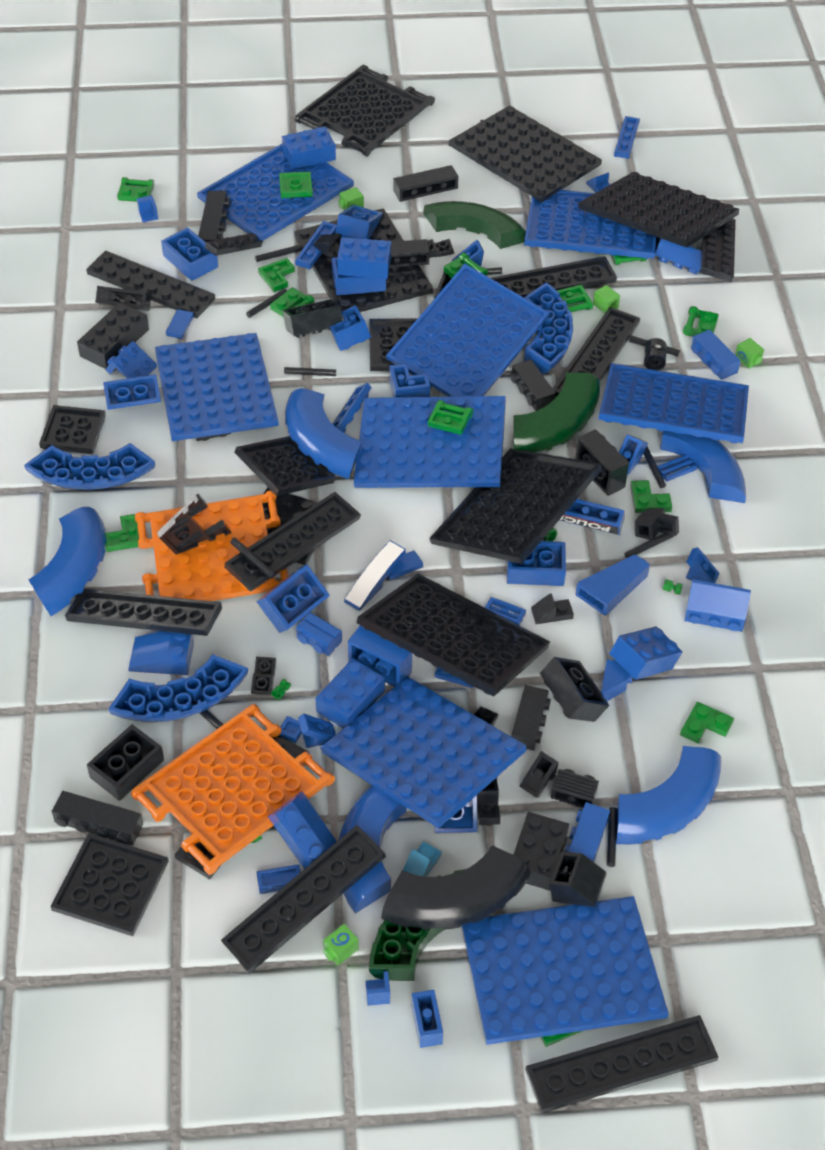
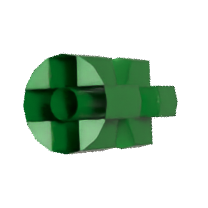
(669, 585)
(280, 690)

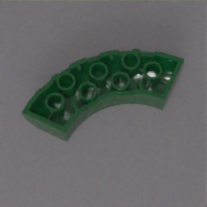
(477, 219)
(559, 419)
(399, 949)

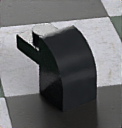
(654, 521)
(487, 805)

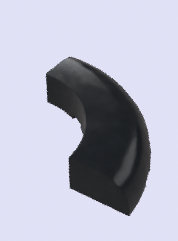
(458, 897)

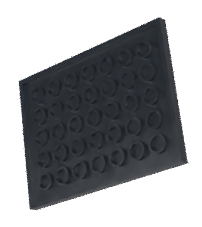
(525, 153)
(659, 209)
(402, 282)
(517, 515)
(454, 634)

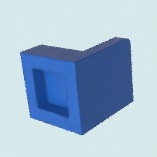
(147, 208)
(378, 991)

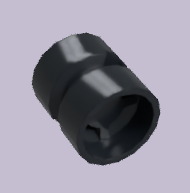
(655, 354)

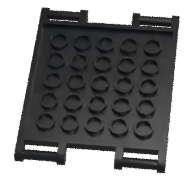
(364, 109)

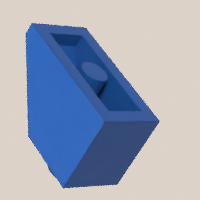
(632, 450)
(614, 680)

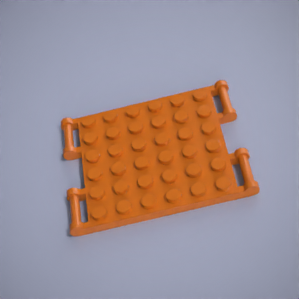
(201, 570)
(230, 786)

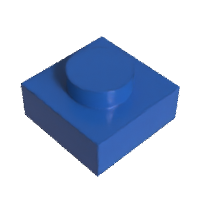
(291, 729)

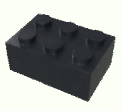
(312, 318)
(595, 448)
(574, 689)
(125, 762)
(540, 847)

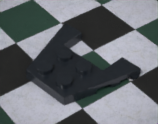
(184, 532)

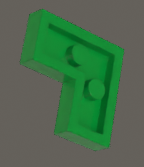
(274, 274)
(645, 500)
(125, 538)
(703, 718)

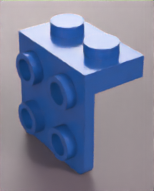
(131, 362)

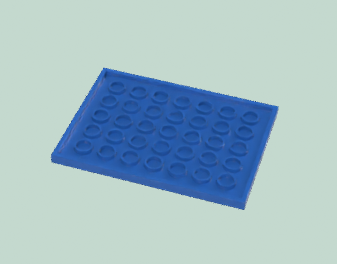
(257, 195)
(564, 226)
(468, 334)
(215, 387)
(675, 403)
(406, 453)
(423, 751)
(562, 970)

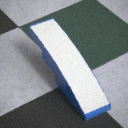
(373, 576)

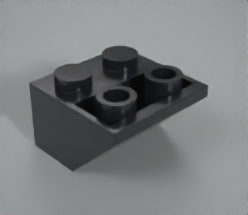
(576, 880)

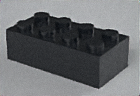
(111, 333)

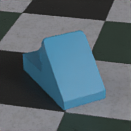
(422, 860)

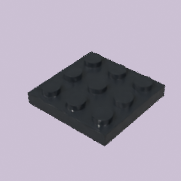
(73, 429)

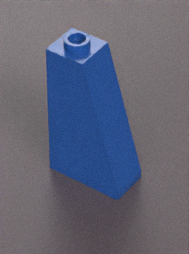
(610, 586)

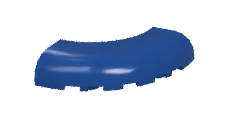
(555, 333)
(317, 435)
(713, 459)
(90, 471)
(74, 561)
(174, 700)
(672, 803)
(374, 815)

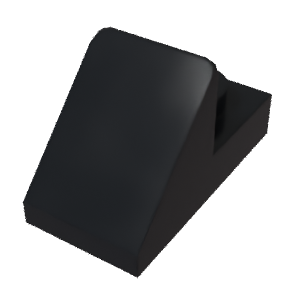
(328, 245)
(551, 611)
(539, 774)

